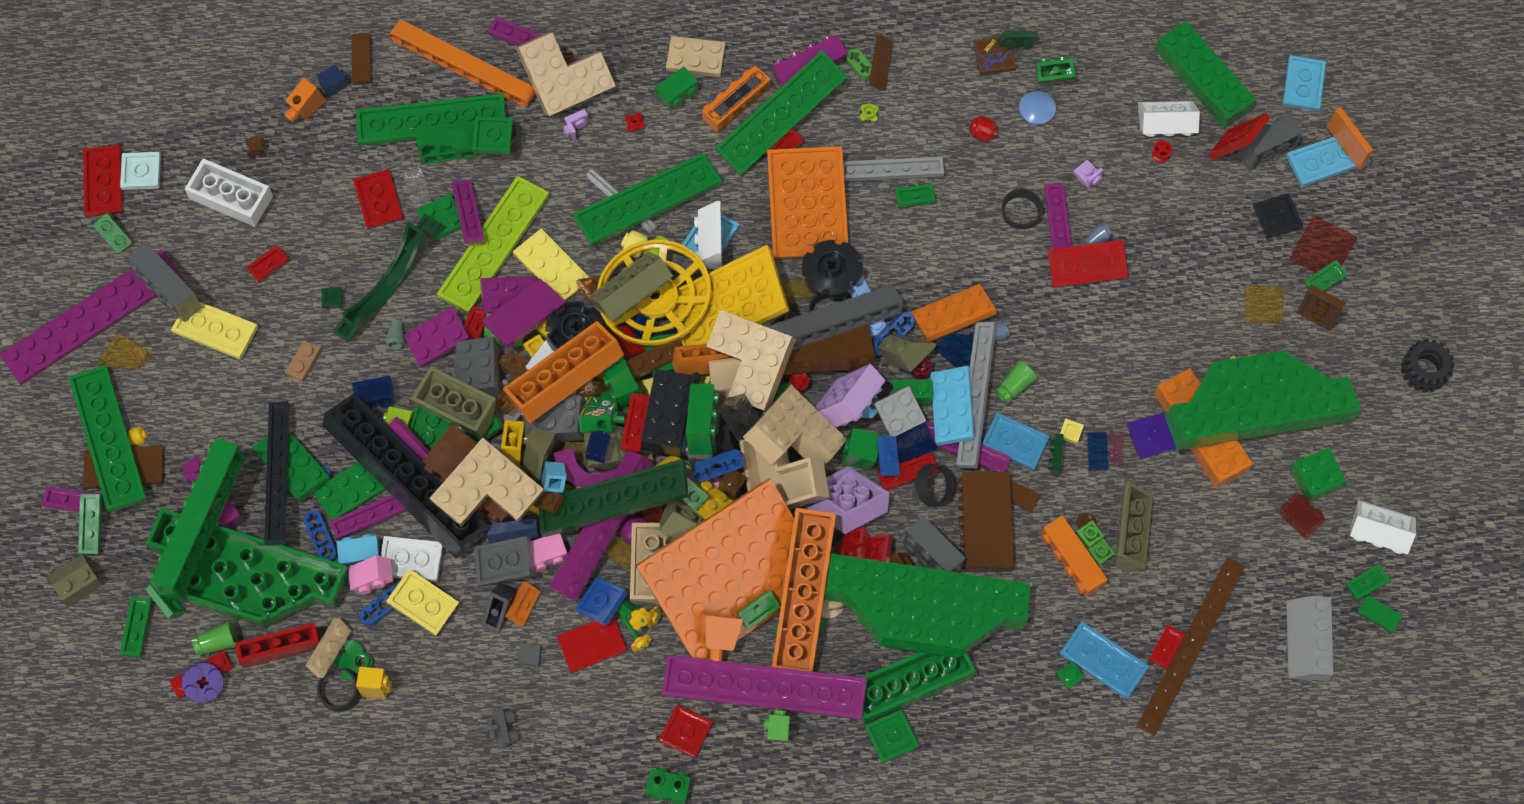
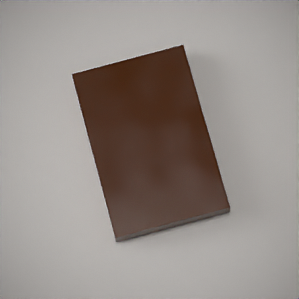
(1320, 307)

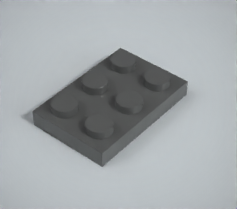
(503, 561)

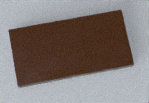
(148, 461)

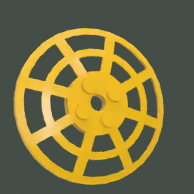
(668, 294)

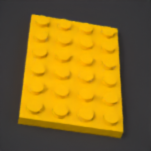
(742, 288)

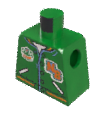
(600, 415)

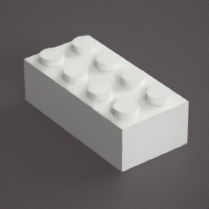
(228, 192)

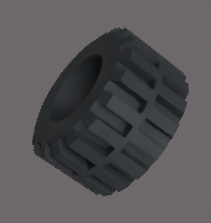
(1437, 355)

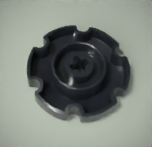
(843, 267)
(564, 322)

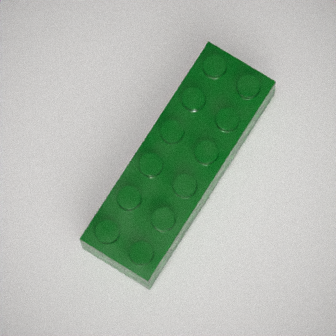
(1205, 74)
(912, 682)

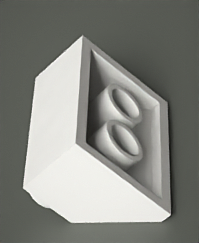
(1168, 118)
(709, 235)
(1383, 527)

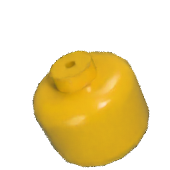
(137, 436)

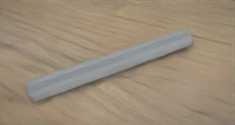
(610, 190)

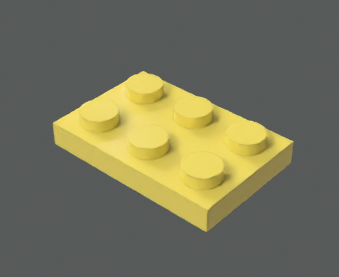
(422, 602)

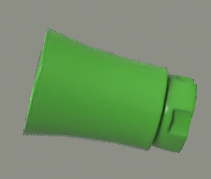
(1015, 382)
(215, 639)

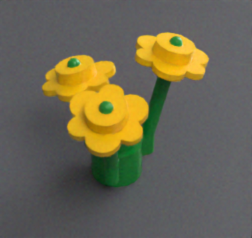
(637, 617)

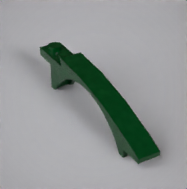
(407, 257)

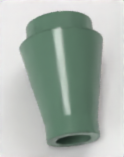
(395, 335)

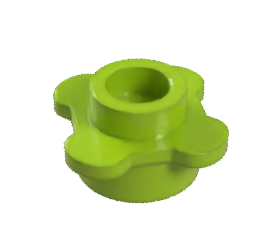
(873, 109)

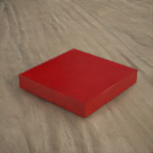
(685, 731)

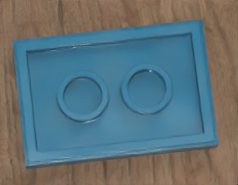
(1016, 440)

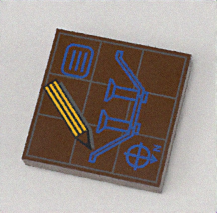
(992, 58)

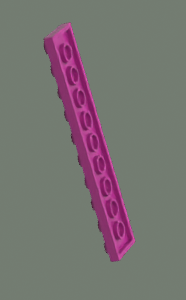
(79, 324)
(764, 687)

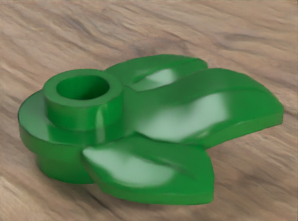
(351, 659)

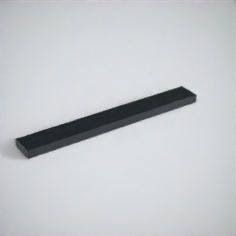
(277, 474)

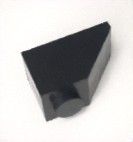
(497, 606)

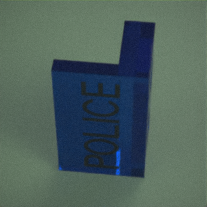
(915, 443)

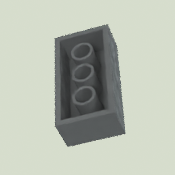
(163, 282)

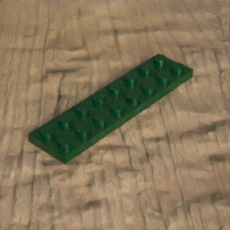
(617, 497)

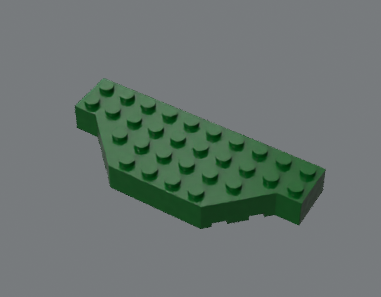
(1258, 399)
(254, 580)
(925, 606)

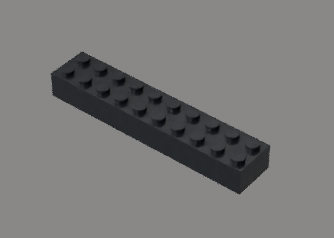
(399, 472)

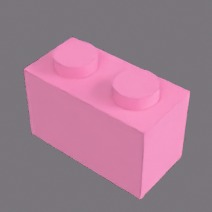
(547, 552)
(370, 574)

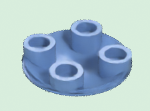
(1037, 107)

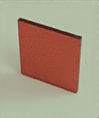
(1322, 245)

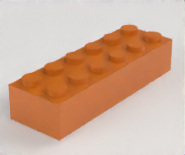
(563, 372)
(1220, 461)

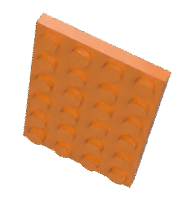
(806, 199)

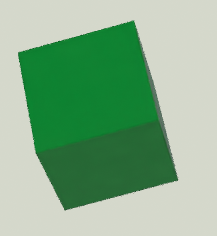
(860, 449)

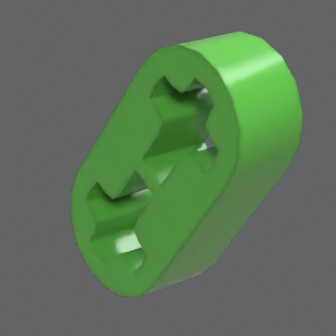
(857, 66)

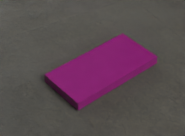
(523, 313)

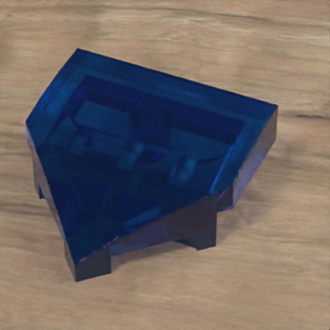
(956, 348)

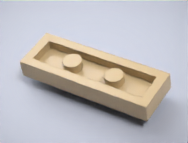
(328, 647)

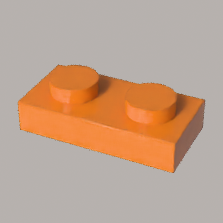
(522, 604)

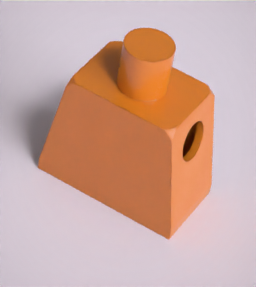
(303, 101)
(719, 633)

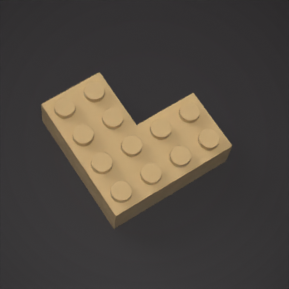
(558, 83)
(762, 354)
(794, 423)
(484, 475)
(797, 482)

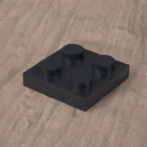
(1278, 215)

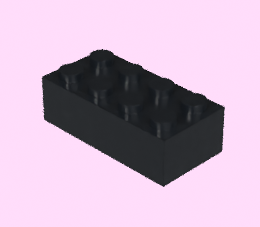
(667, 413)

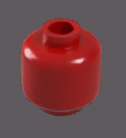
(983, 128)

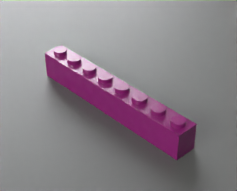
(592, 541)

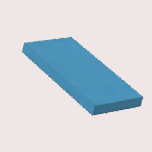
(1104, 660)

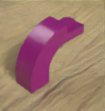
(577, 476)

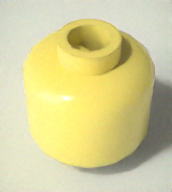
(633, 238)

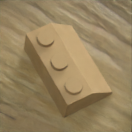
(722, 375)

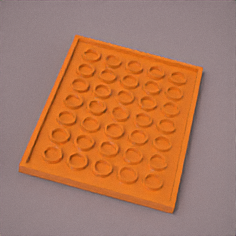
(722, 564)

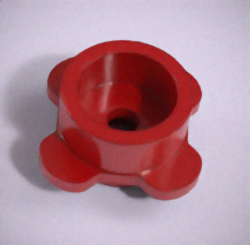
(634, 126)

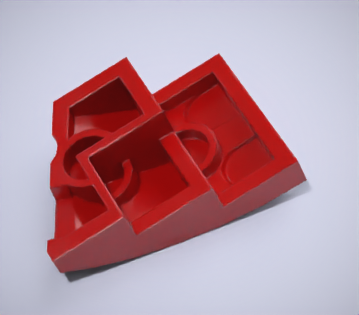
(861, 545)

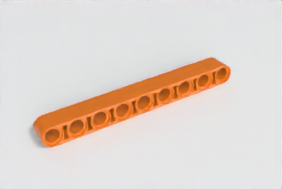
(462, 63)

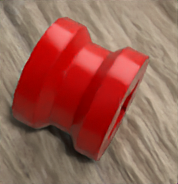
(1161, 147)

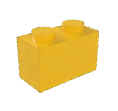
(513, 441)
(373, 683)

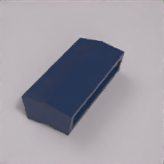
(512, 530)

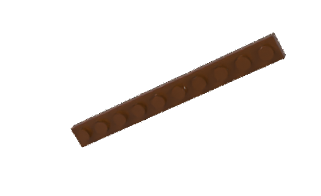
(1190, 646)

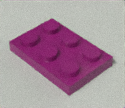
(499, 291)
(436, 337)

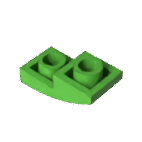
(1094, 543)

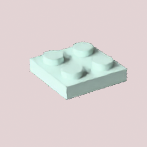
(140, 170)

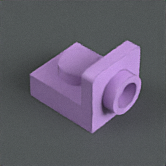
(576, 120)
(1088, 174)

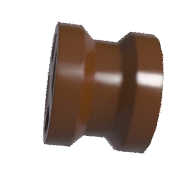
(255, 147)

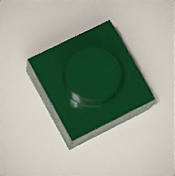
(332, 297)

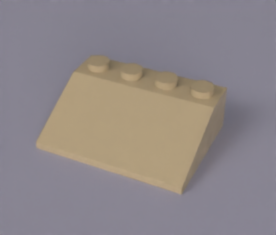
(645, 541)

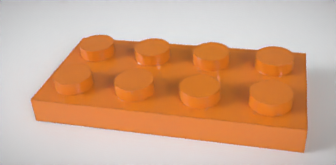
(953, 312)

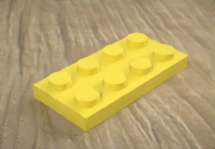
(550, 264)
(217, 330)

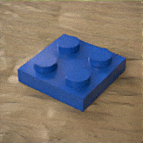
(601, 601)

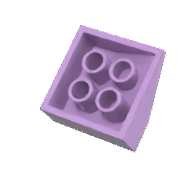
(850, 395)
(852, 500)

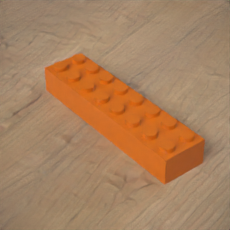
(804, 590)

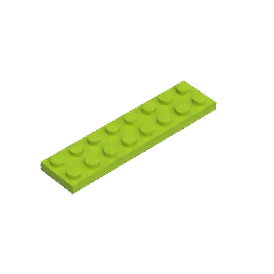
(501, 235)

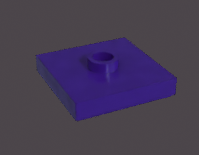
(1151, 436)

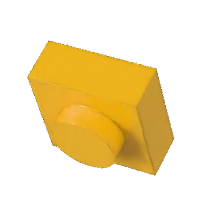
(533, 345)

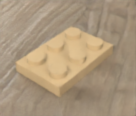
(697, 56)

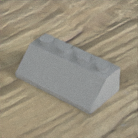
(1310, 638)

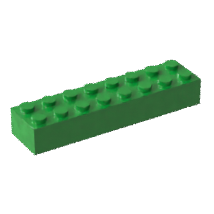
(197, 519)

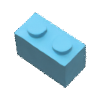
(357, 550)

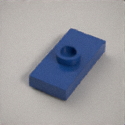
(888, 456)

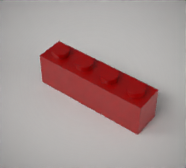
(277, 645)

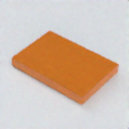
(1349, 138)

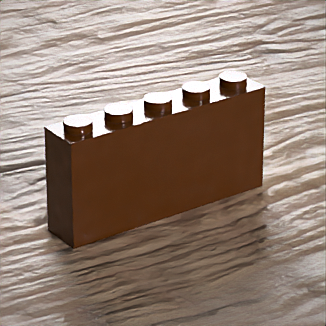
(839, 352)
(448, 454)
(986, 521)

